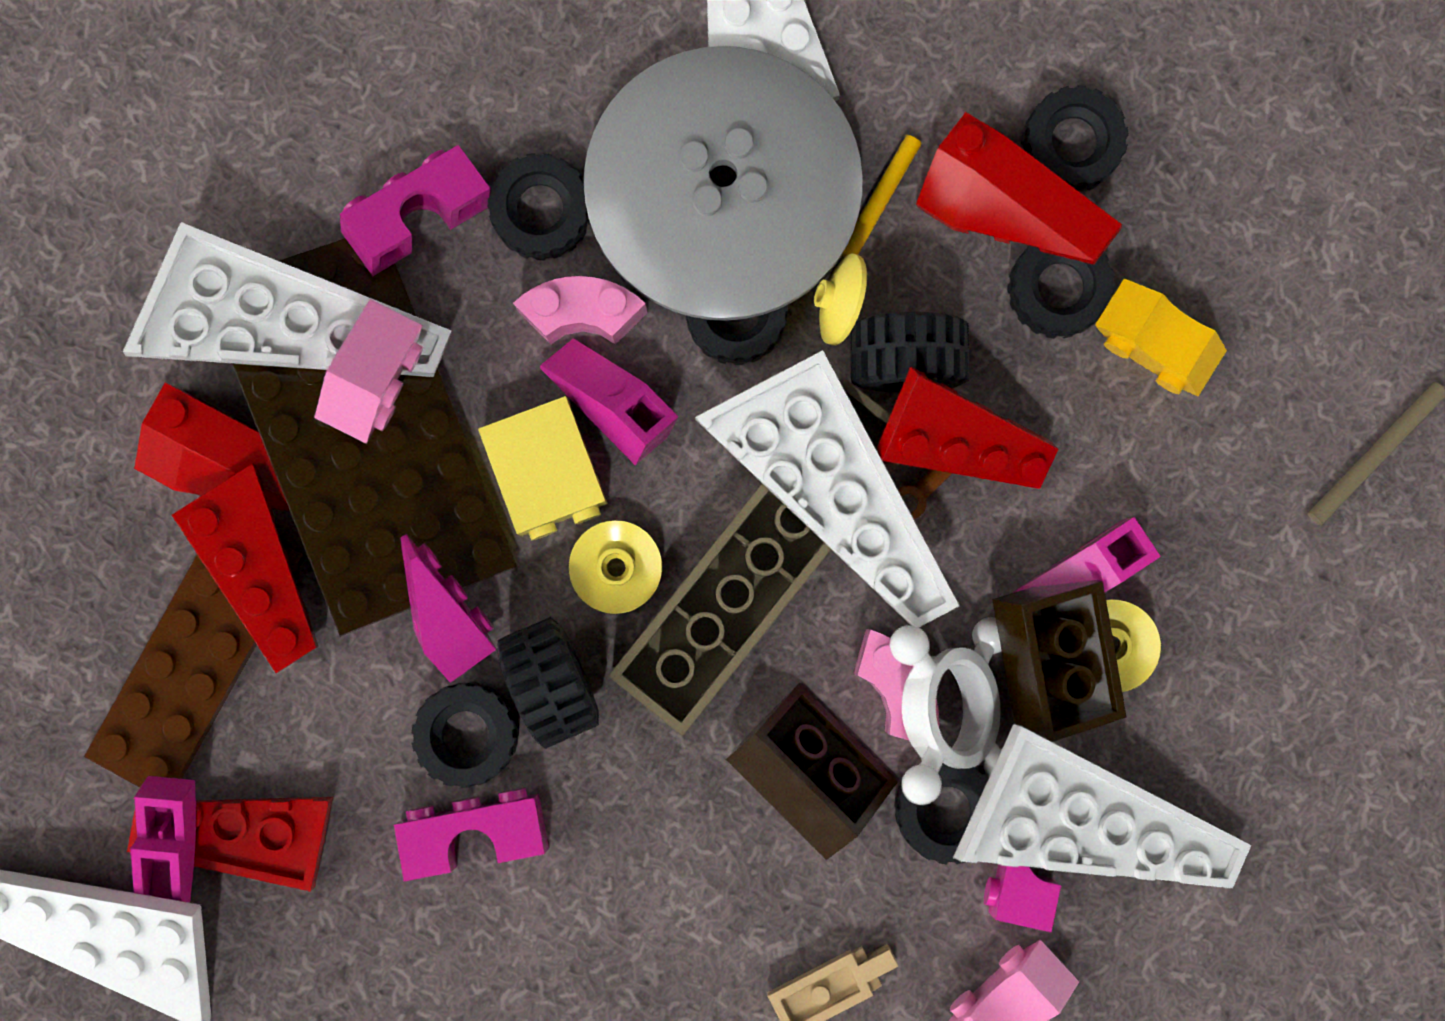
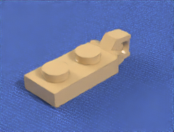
(832, 985)

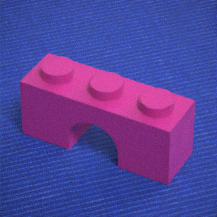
(443, 184)
(429, 838)
(1022, 897)

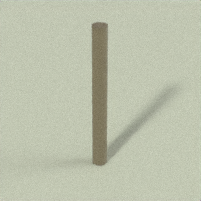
(1377, 453)

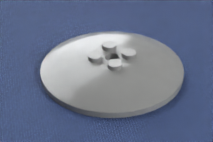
(736, 245)

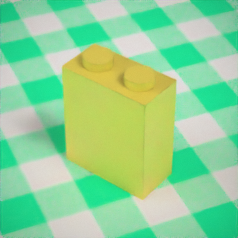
(543, 468)

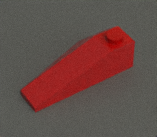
(1001, 191)
(199, 447)

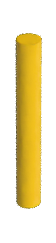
(882, 194)

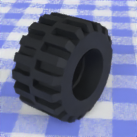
(893, 342)
(547, 682)

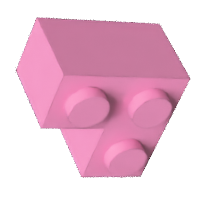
(366, 370)

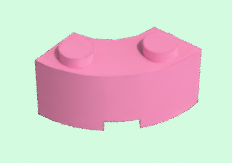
(581, 305)
(887, 676)
(1025, 988)

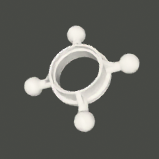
(979, 699)

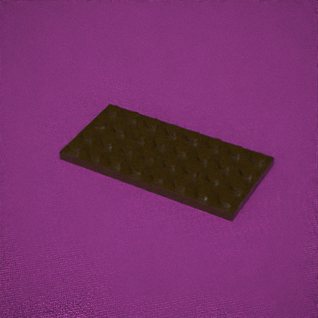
(361, 496)

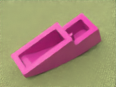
(165, 838)

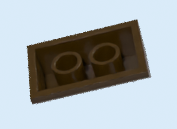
(1060, 658)
(813, 772)

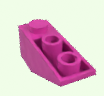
(612, 399)
(1107, 558)
(443, 623)

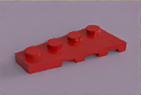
(954, 435)
(243, 552)
(261, 838)

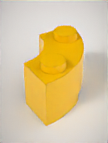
(1160, 338)

